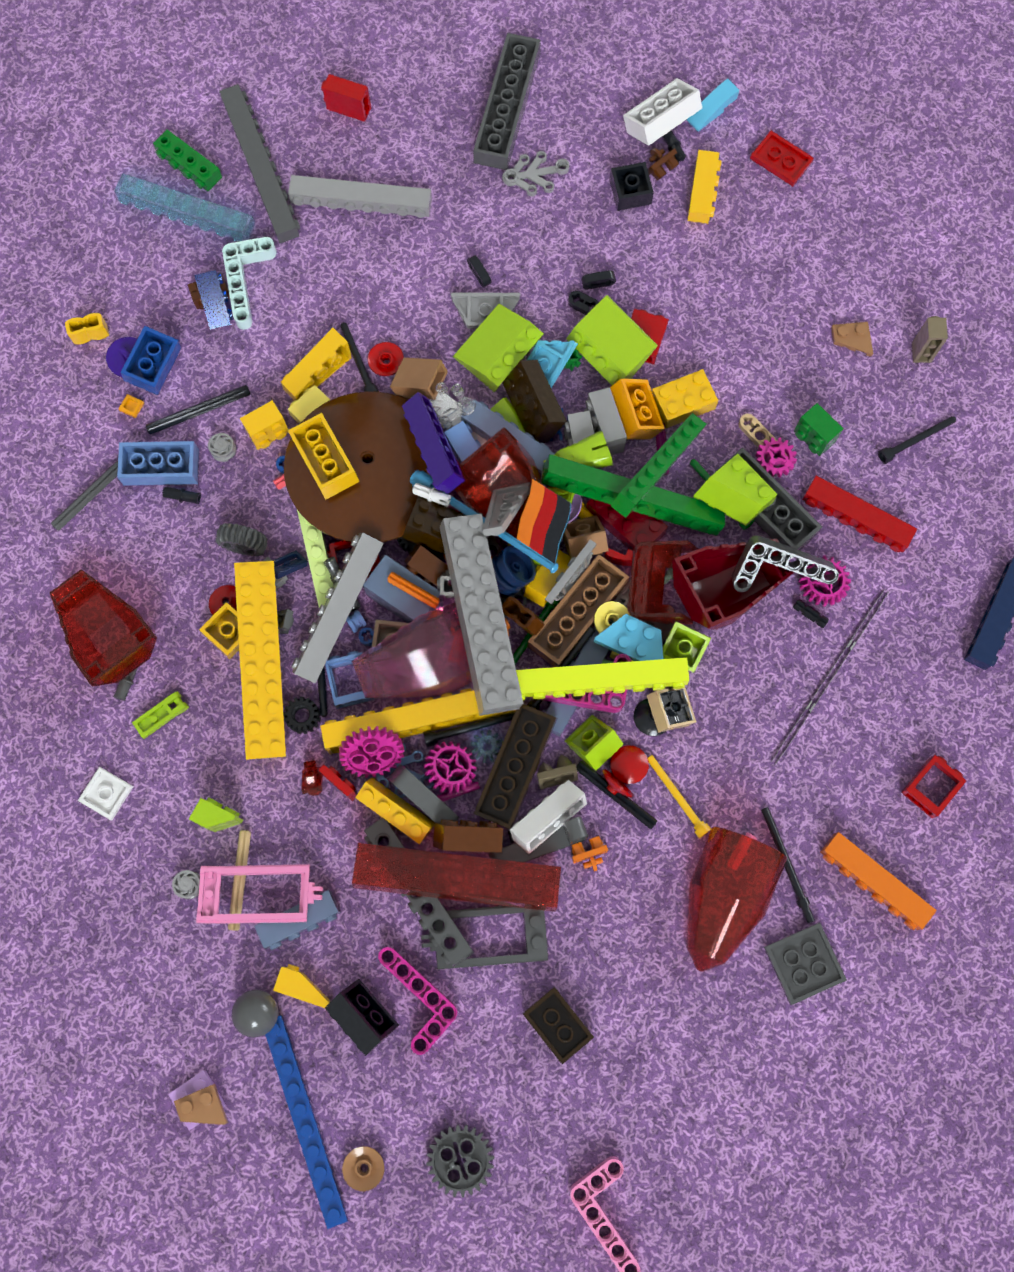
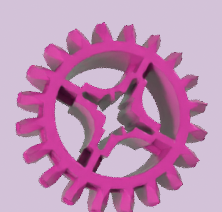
(827, 595)
(465, 771)

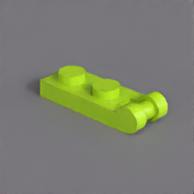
(160, 715)

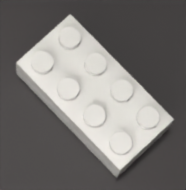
(662, 111)

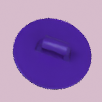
(118, 354)

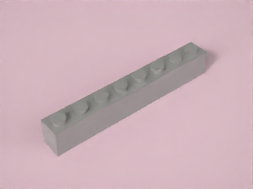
(360, 196)
(337, 607)

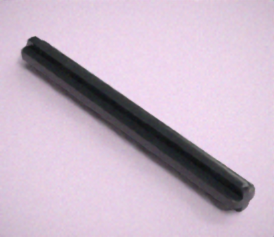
(198, 409)

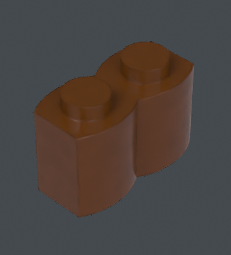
(522, 616)

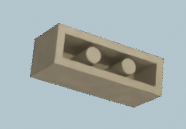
(929, 339)

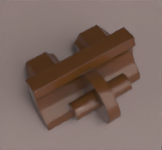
(669, 160)

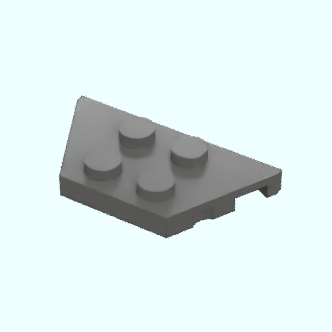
(477, 306)
(577, 567)

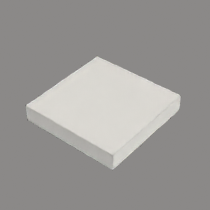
(105, 793)

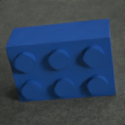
(150, 360)

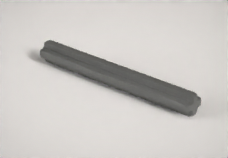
(92, 491)

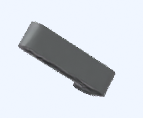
(421, 795)

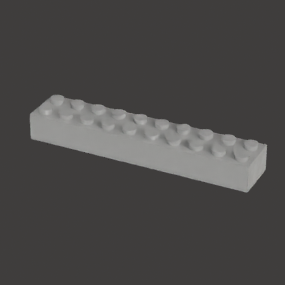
(480, 615)

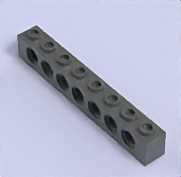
(461, 950)

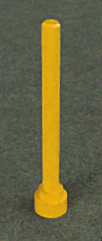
(700, 827)

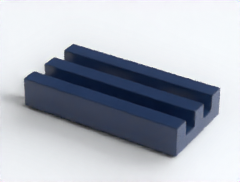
(289, 566)

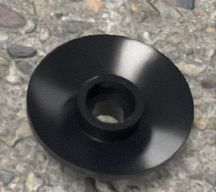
(644, 721)

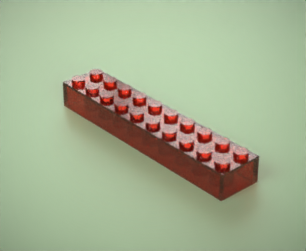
(456, 877)

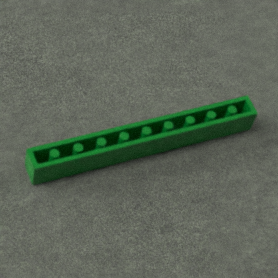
(657, 503)

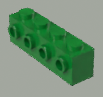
(187, 160)

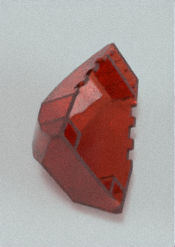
(494, 466)
(101, 630)

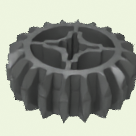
(241, 539)

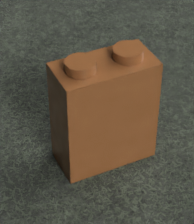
(418, 376)

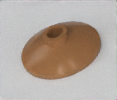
(355, 1176)

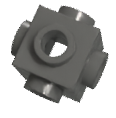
(444, 586)

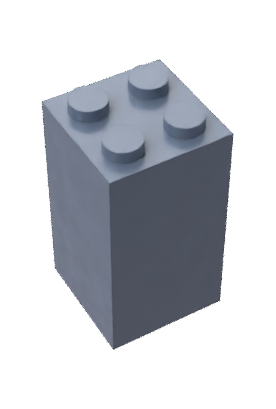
(395, 599)

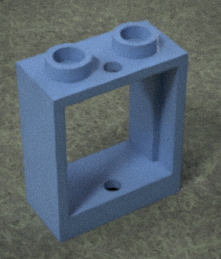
(346, 700)

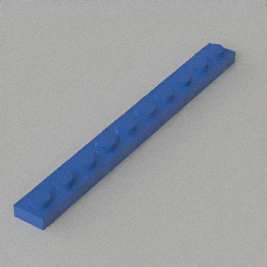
(306, 1125)

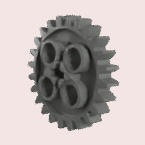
(442, 1166)

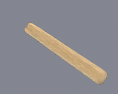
(239, 880)

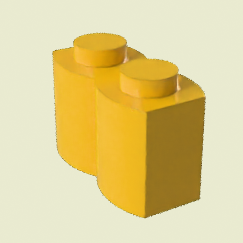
(87, 328)

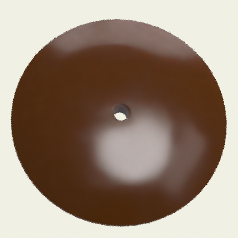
(368, 429)

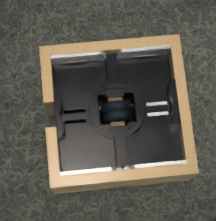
(671, 709)

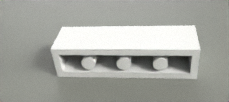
(548, 816)

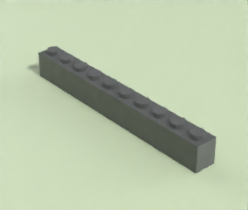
(259, 164)

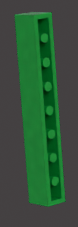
(658, 465)

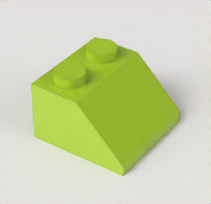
(684, 643)
(594, 742)

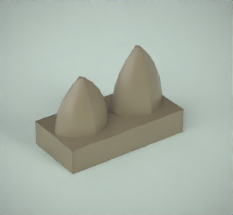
(552, 777)

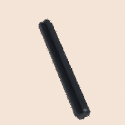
(622, 800)

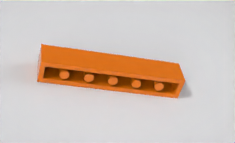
(878, 881)

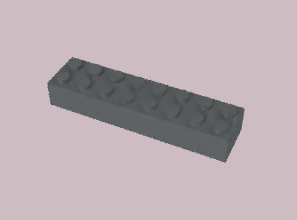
(507, 101)

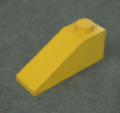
(299, 986)

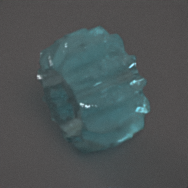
(480, 748)

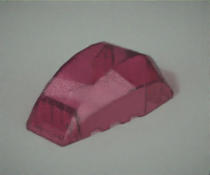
(418, 659)

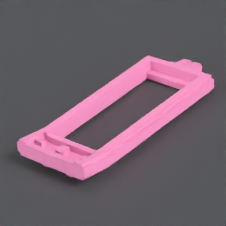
(211, 885)

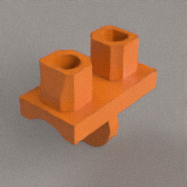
(597, 848)

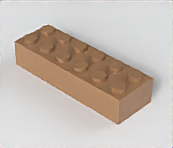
(576, 610)

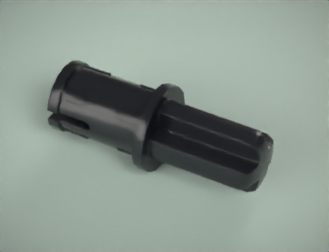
(673, 143)
(181, 495)

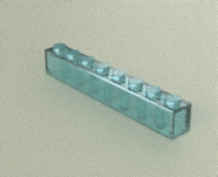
(184, 208)

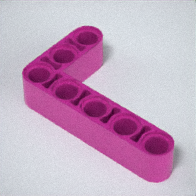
(586, 701)
(423, 994)

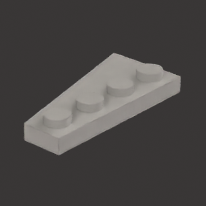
(503, 508)

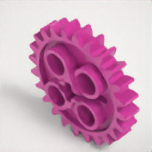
(371, 751)

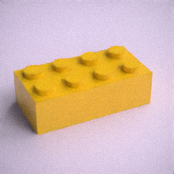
(323, 456)

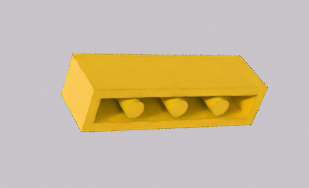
(703, 186)
(395, 810)

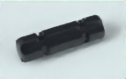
(810, 613)

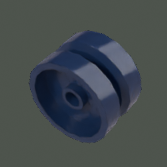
(512, 570)

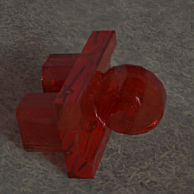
(311, 779)

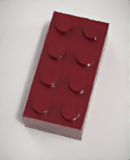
(628, 530)

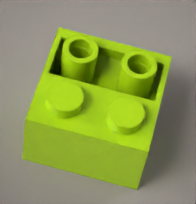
(212, 817)

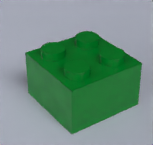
(818, 430)

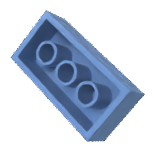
(158, 463)

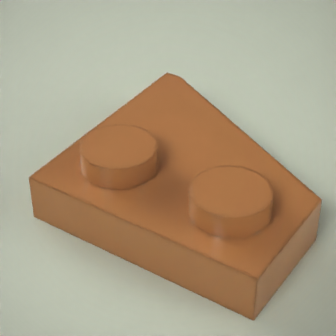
(853, 336)
(202, 1107)

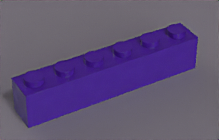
(432, 443)

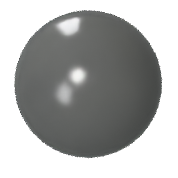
(254, 1013)

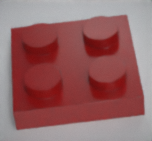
(334, 777)

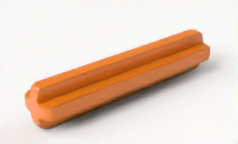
(413, 590)

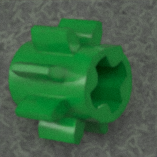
(575, 362)

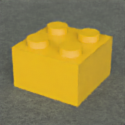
(265, 425)
(223, 630)

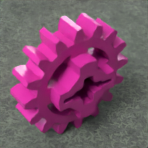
(784, 462)

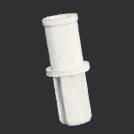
(431, 494)

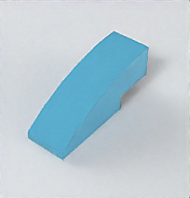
(714, 104)

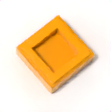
(131, 406)

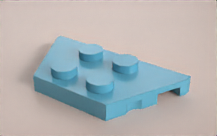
(552, 357)
(633, 639)

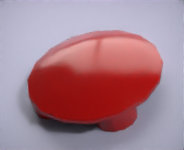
(629, 764)

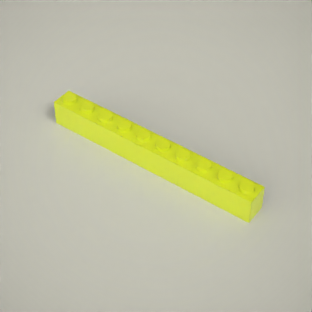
(603, 677)

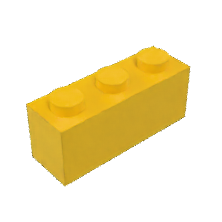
(545, 581)

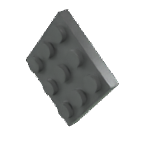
(805, 963)

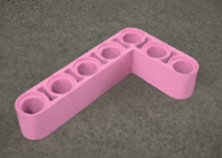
(601, 1219)

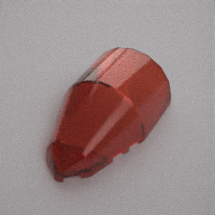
(729, 895)

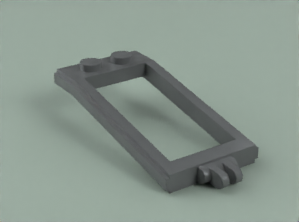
(534, 937)

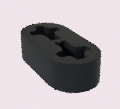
(479, 271)
(598, 279)
(584, 302)

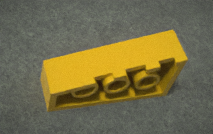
(317, 365)

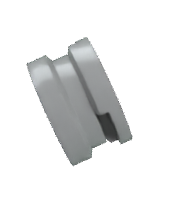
(222, 447)
(186, 884)

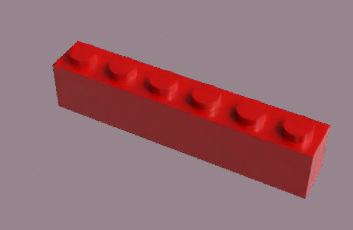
(859, 514)

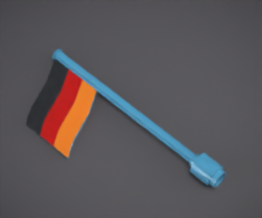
(539, 526)

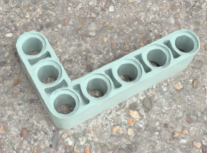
(237, 278)

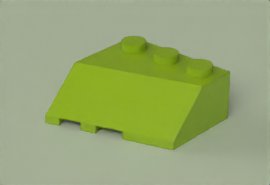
(737, 491)

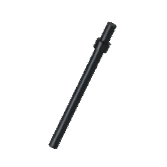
(568, 660)
(803, 902)

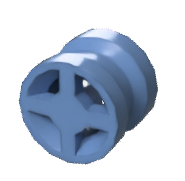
(356, 621)

